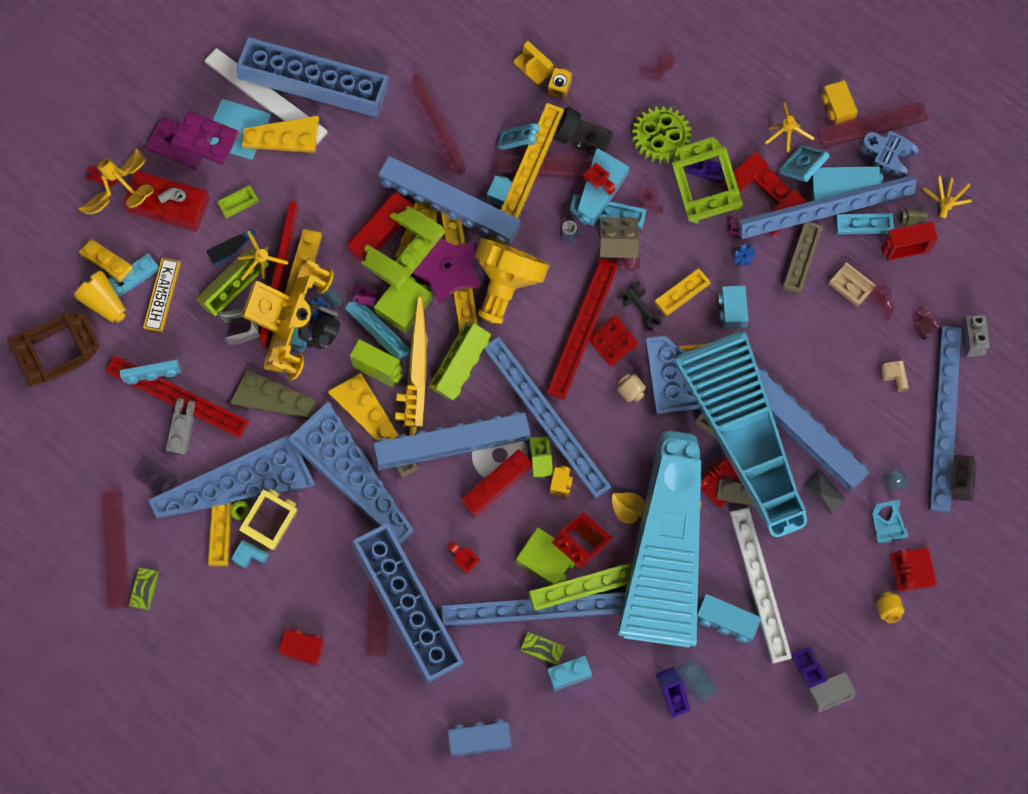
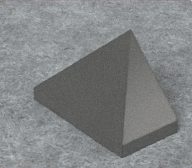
(825, 493)

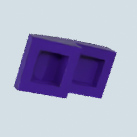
(707, 170)
(808, 667)

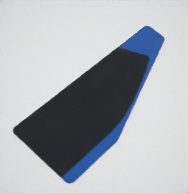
(228, 248)

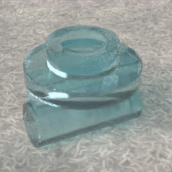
(897, 480)

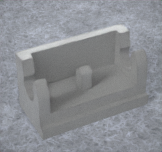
(831, 693)

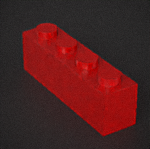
(379, 228)
(496, 483)

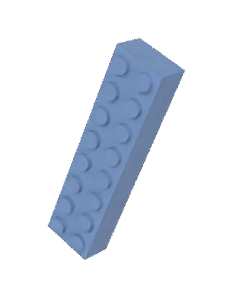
(312, 77)
(406, 603)

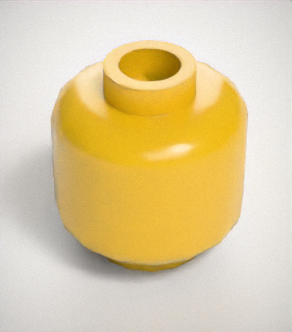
(890, 607)

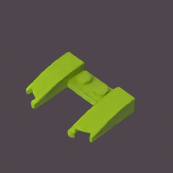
(398, 271)

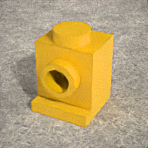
(561, 481)

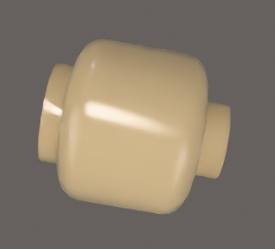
(631, 388)

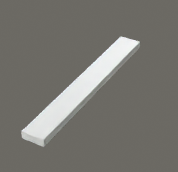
(261, 94)
(760, 585)

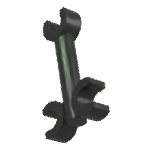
(633, 294)

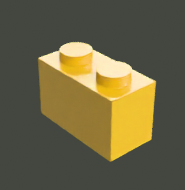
(839, 103)

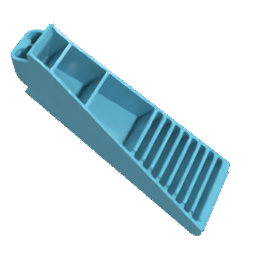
(737, 410)
(665, 564)

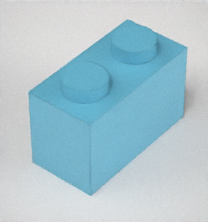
(734, 307)
(569, 673)

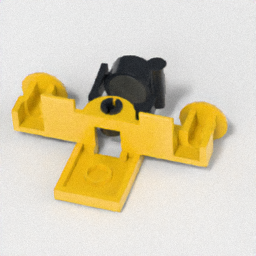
(264, 308)

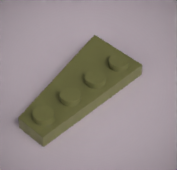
(267, 395)

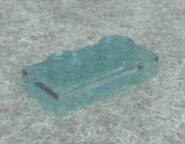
(697, 681)

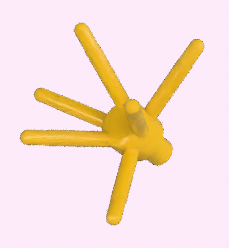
(788, 126)
(947, 202)
(260, 257)

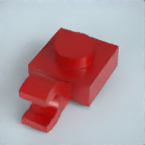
(96, 173)
(599, 177)
(465, 558)

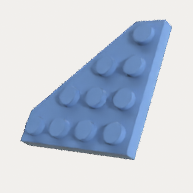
(668, 385)

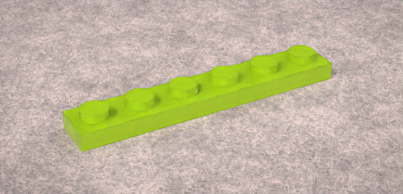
(580, 587)

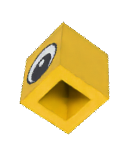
(560, 83)

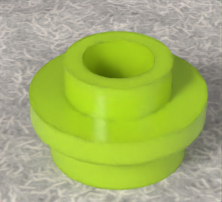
(235, 505)

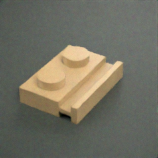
(852, 284)

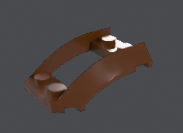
(28, 359)

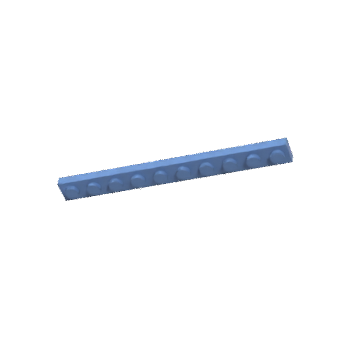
(827, 207)
(547, 418)
(945, 419)
(522, 610)

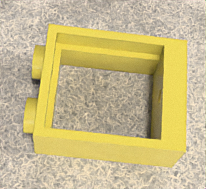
(273, 495)

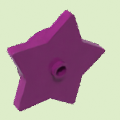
(457, 277)

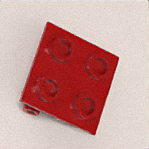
(613, 340)
(710, 477)
(913, 569)

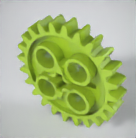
(653, 121)

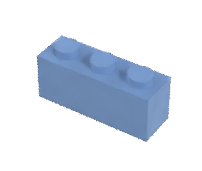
(479, 738)

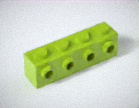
(229, 284)
(459, 361)

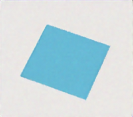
(239, 117)

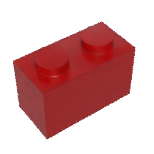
(302, 647)

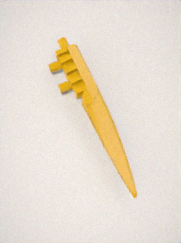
(415, 390)

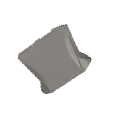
(234, 316)

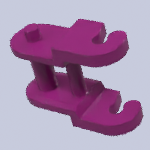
(731, 224)
(367, 296)

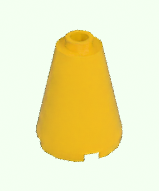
(101, 298)

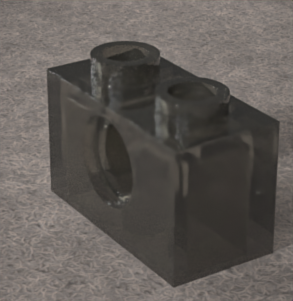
(588, 130)
(963, 478)

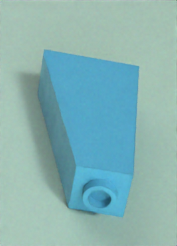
(839, 180)
(596, 200)

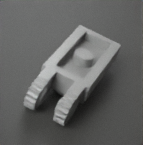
(181, 428)

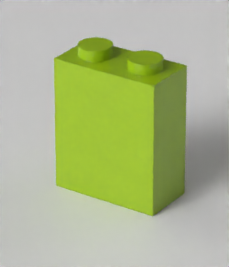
(400, 305)
(376, 363)
(544, 559)

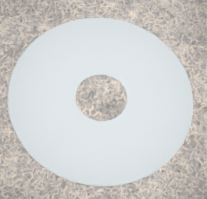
(484, 461)

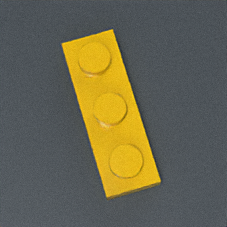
(105, 260)
(682, 292)

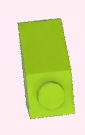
(541, 456)

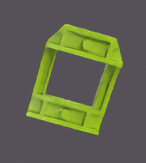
(713, 204)

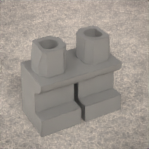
(975, 335)

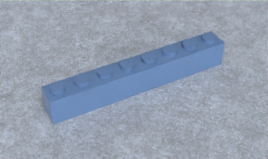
(449, 200)
(812, 436)
(451, 441)

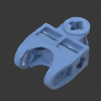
(881, 145)

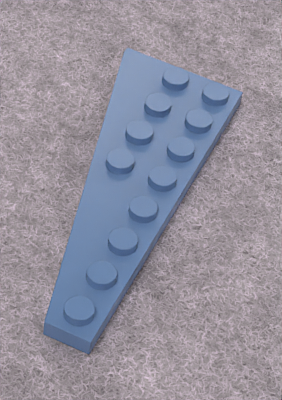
(334, 453)
(271, 466)

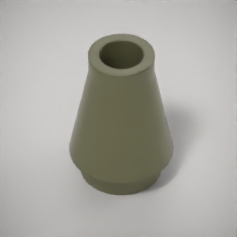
(910, 216)

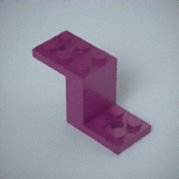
(192, 140)

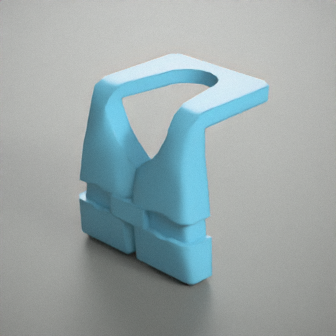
(890, 529)

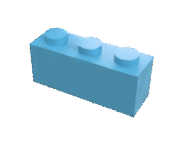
(728, 619)

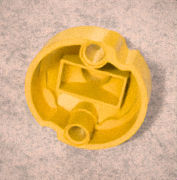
(507, 271)

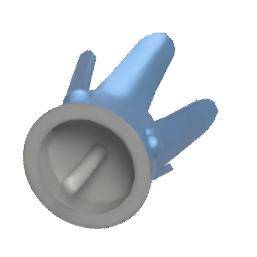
(569, 229)

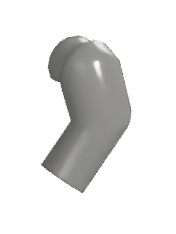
(172, 194)

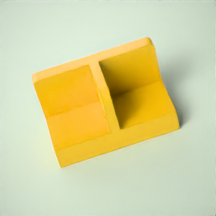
(534, 64)

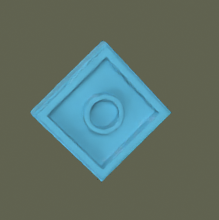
(804, 163)

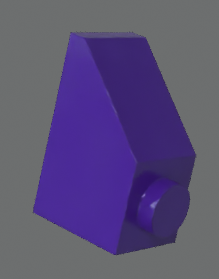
(673, 691)

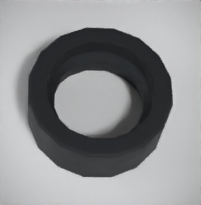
(567, 125)

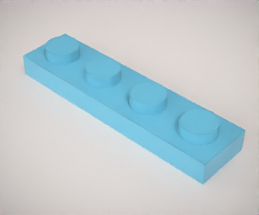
(614, 210)
(378, 329)

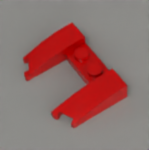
(756, 170)

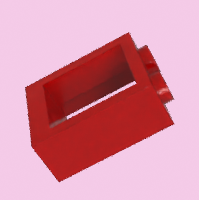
(909, 241)
(582, 525)

